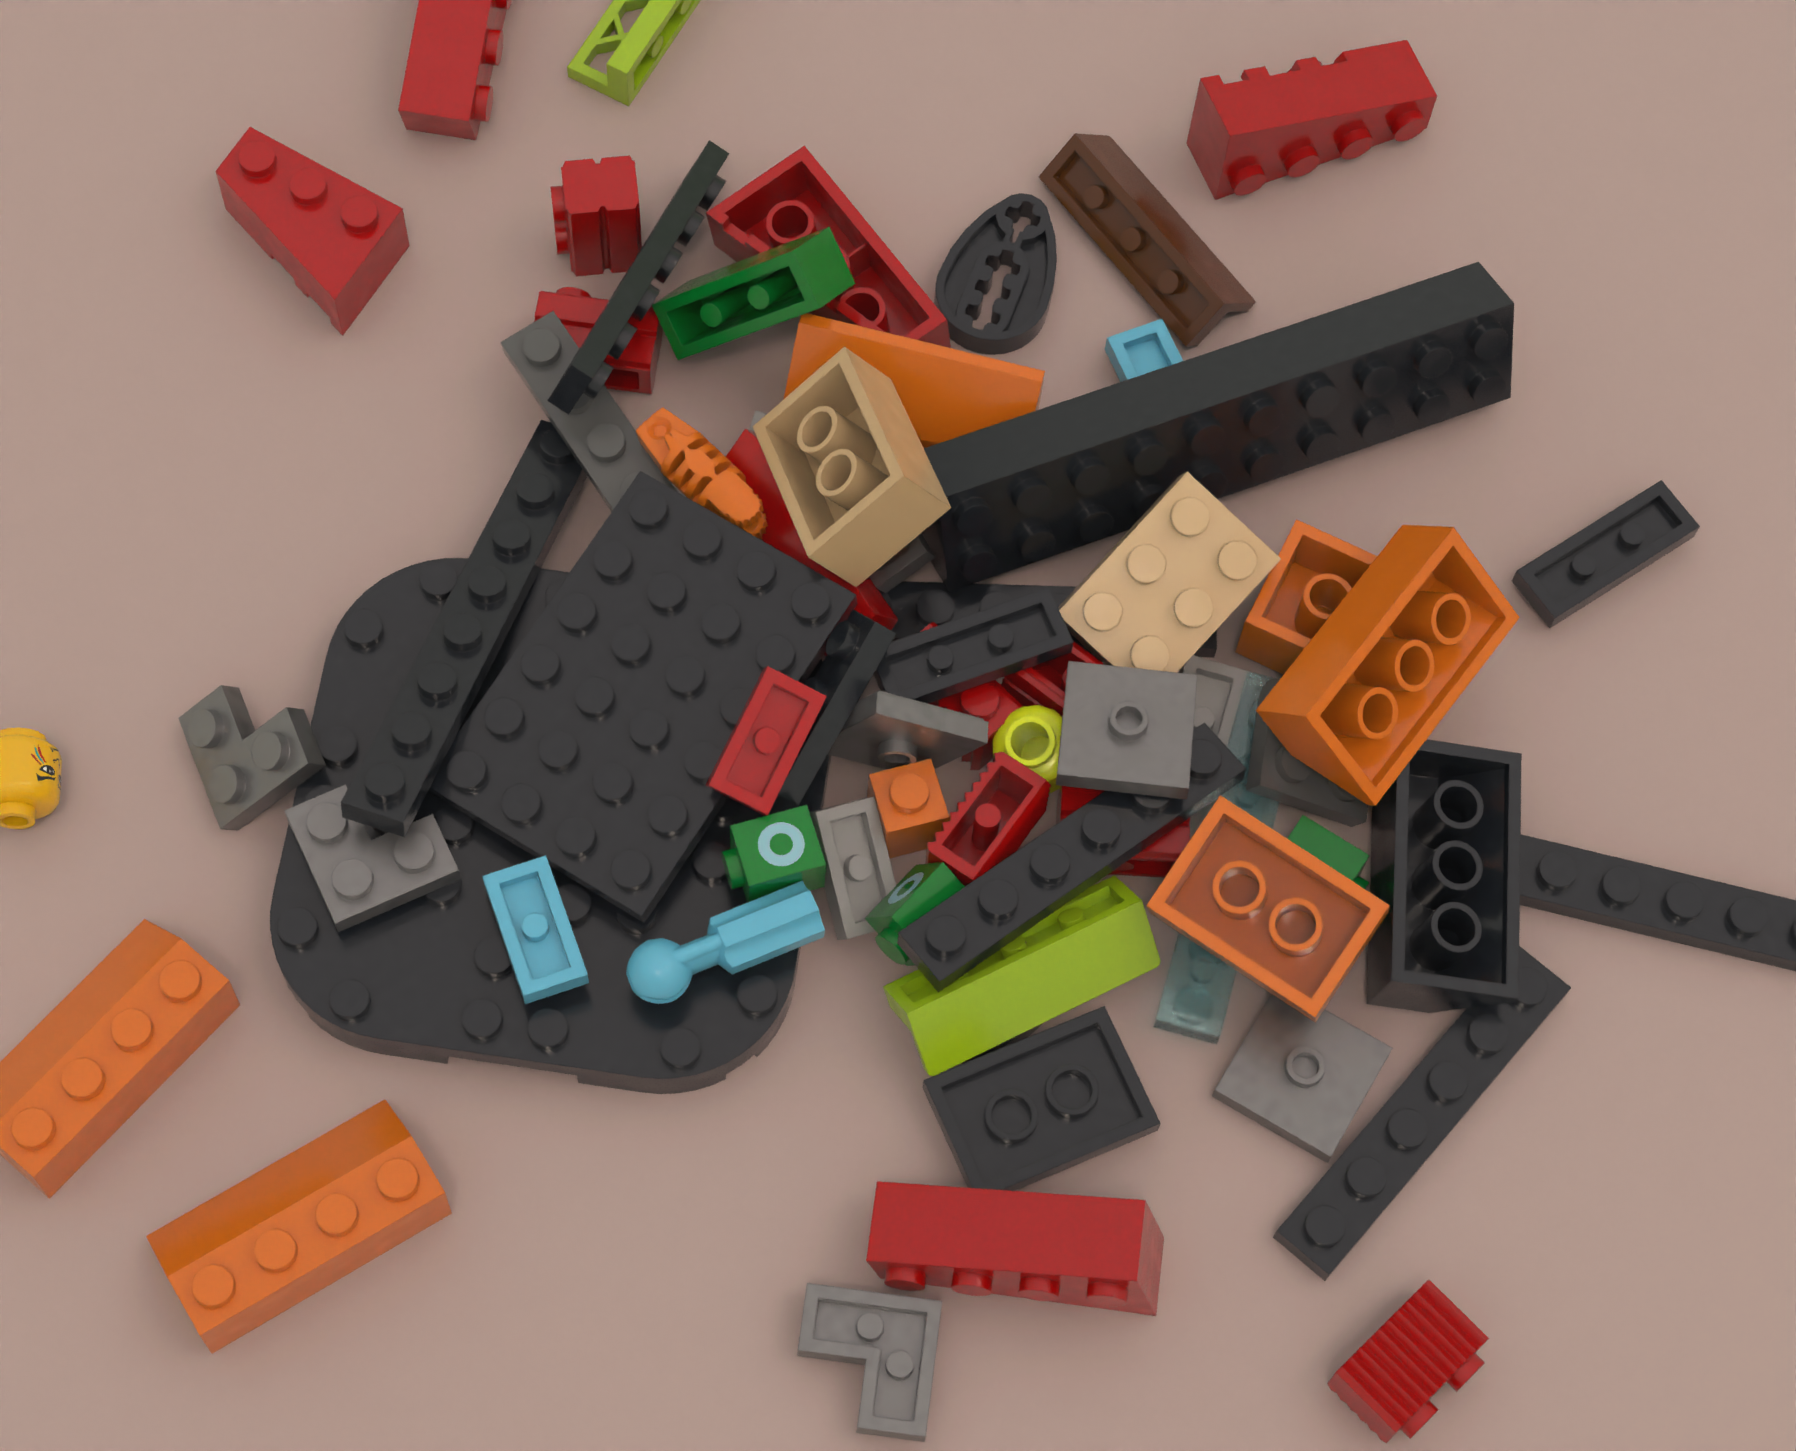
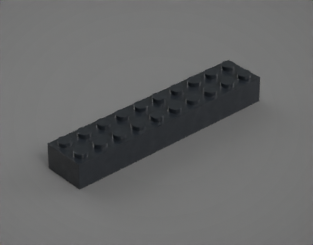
(1222, 417)

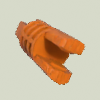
(701, 471)

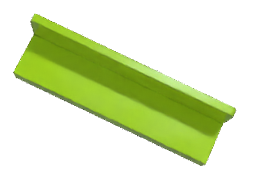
(1046, 971)

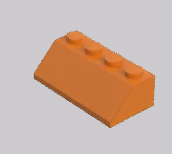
(939, 386)
(1389, 661)
(106, 1052)
(299, 1225)

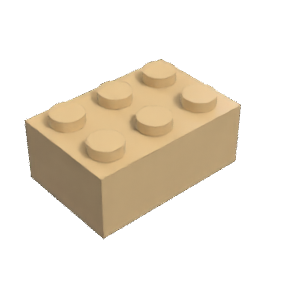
(850, 467)
(1167, 582)

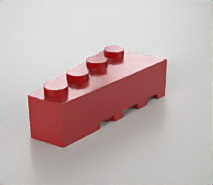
(452, 66)
(1306, 116)
(802, 199)
(1018, 1245)

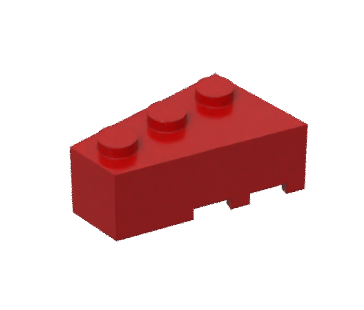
(314, 223)

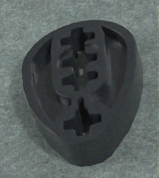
(1024, 292)

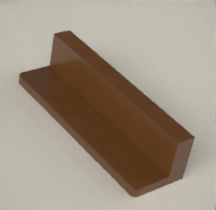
(1144, 236)

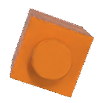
(908, 806)

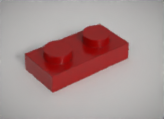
(766, 740)

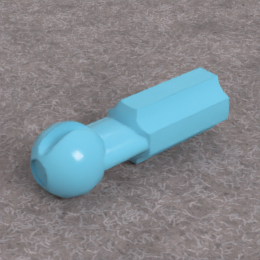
(734, 940)

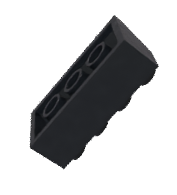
(1452, 881)

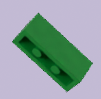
(754, 294)

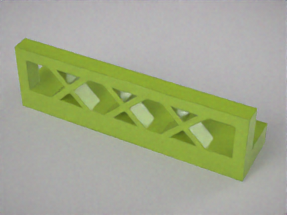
(635, 51)

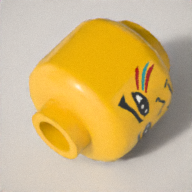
(27, 777)

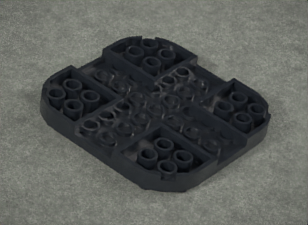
(436, 971)

